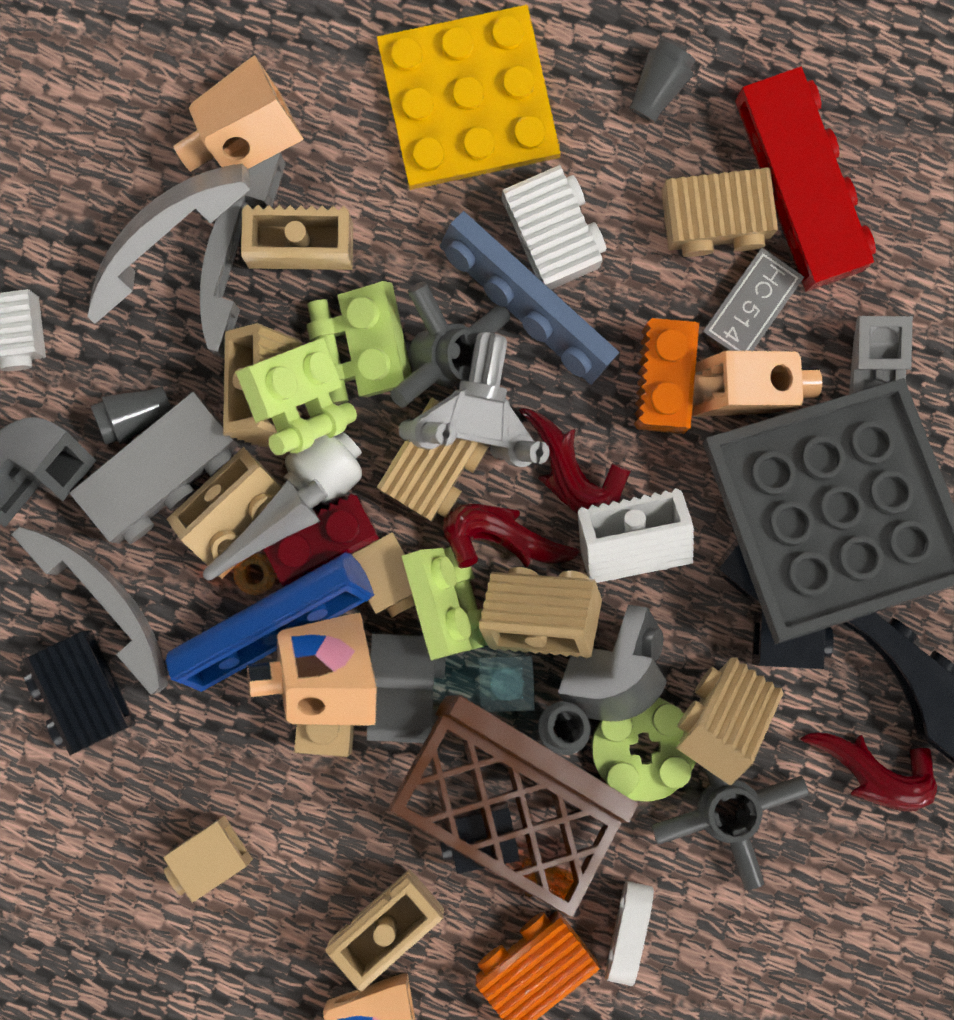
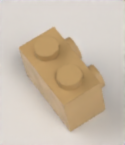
(224, 507)

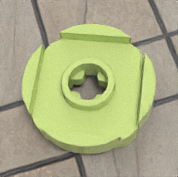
(625, 771)

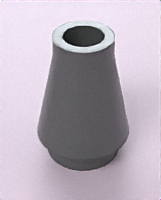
(662, 78)
(129, 413)
(571, 728)

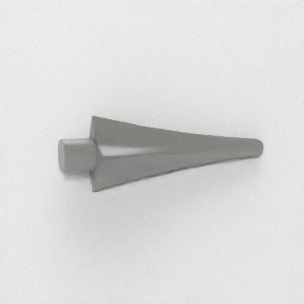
(282, 517)

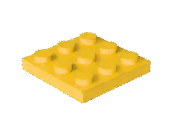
(468, 97)

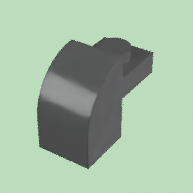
(36, 456)
(622, 681)

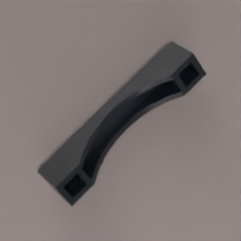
(923, 678)

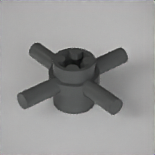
(443, 350)
(747, 819)

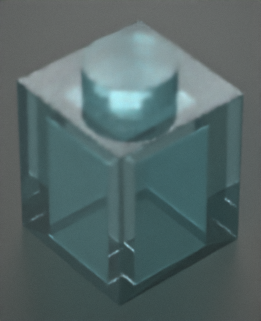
(506, 683)

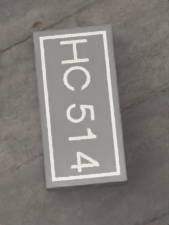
(752, 303)

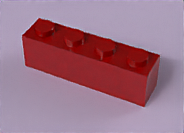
(807, 184)

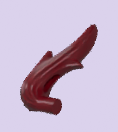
(566, 476)
(499, 526)
(878, 782)

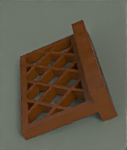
(538, 765)

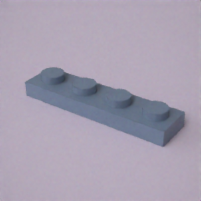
(527, 298)

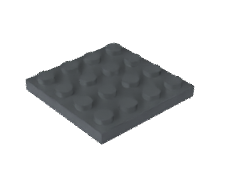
(837, 509)

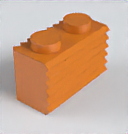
(667, 375)
(536, 969)

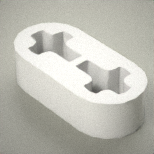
(629, 933)

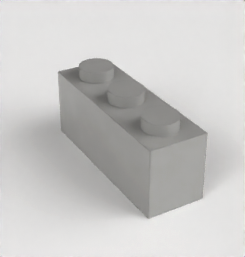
(155, 471)

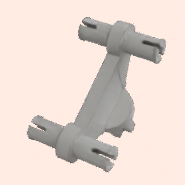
(478, 412)

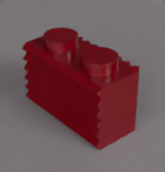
(339, 531)

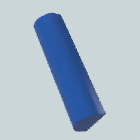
(254, 630)

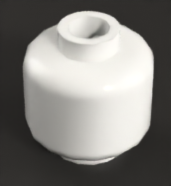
(330, 463)

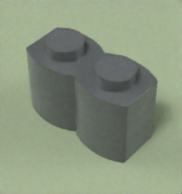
(403, 688)

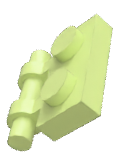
(372, 335)
(292, 379)
(444, 602)

